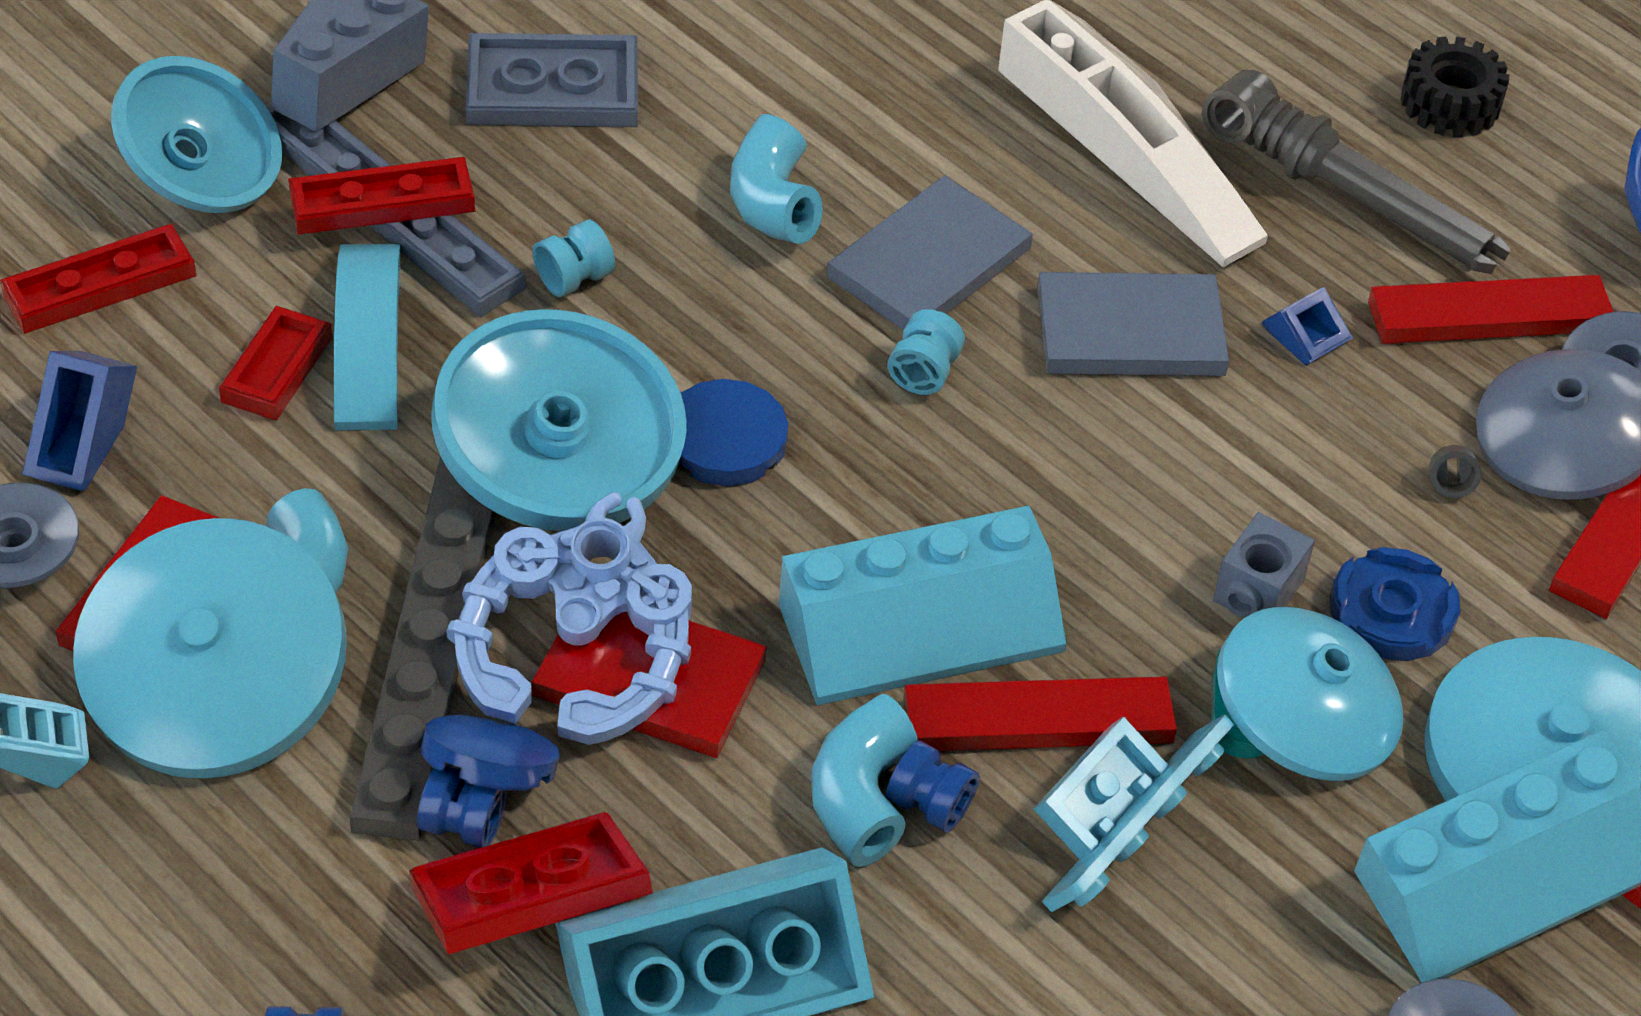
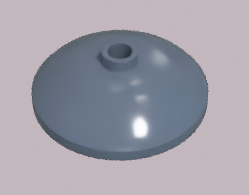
(1564, 424)

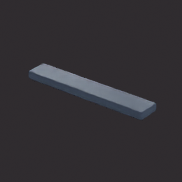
(436, 245)

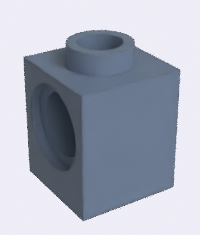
(1263, 567)

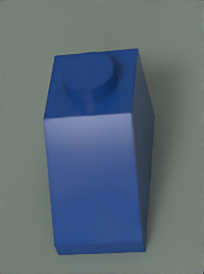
(77, 417)

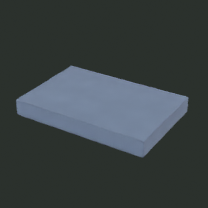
(552, 80)
(929, 253)
(1132, 324)

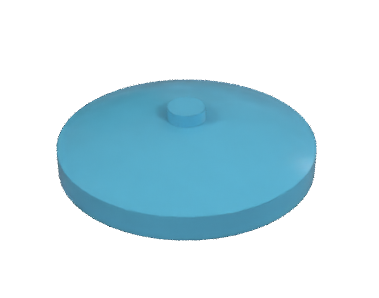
(556, 415)
(210, 648)
(1524, 703)

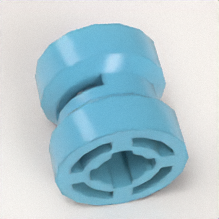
(573, 258)
(926, 351)

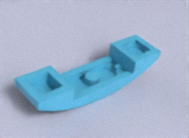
(366, 337)

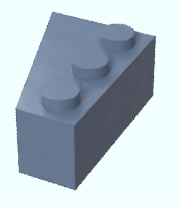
(344, 55)

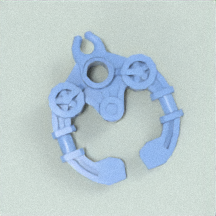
(586, 600)

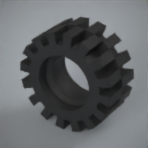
(1452, 108)

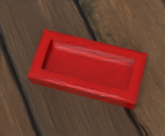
(275, 363)

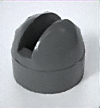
(1467, 470)

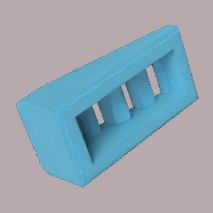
(42, 739)

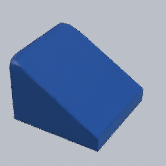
(1309, 327)

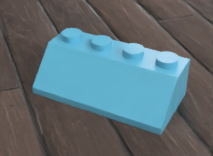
(922, 604)
(1508, 857)
(725, 945)

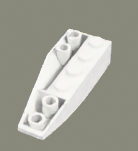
(1126, 125)

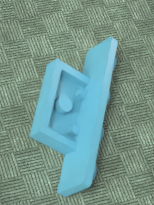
(1112, 796)

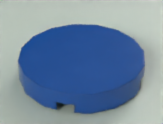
(732, 432)
(1396, 603)
(490, 752)

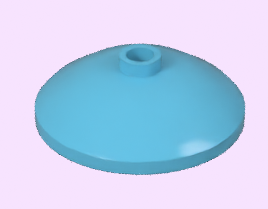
(196, 134)
(1310, 693)

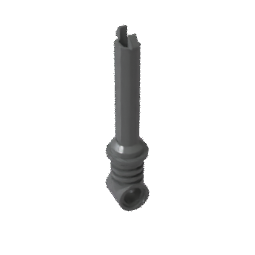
(1313, 150)

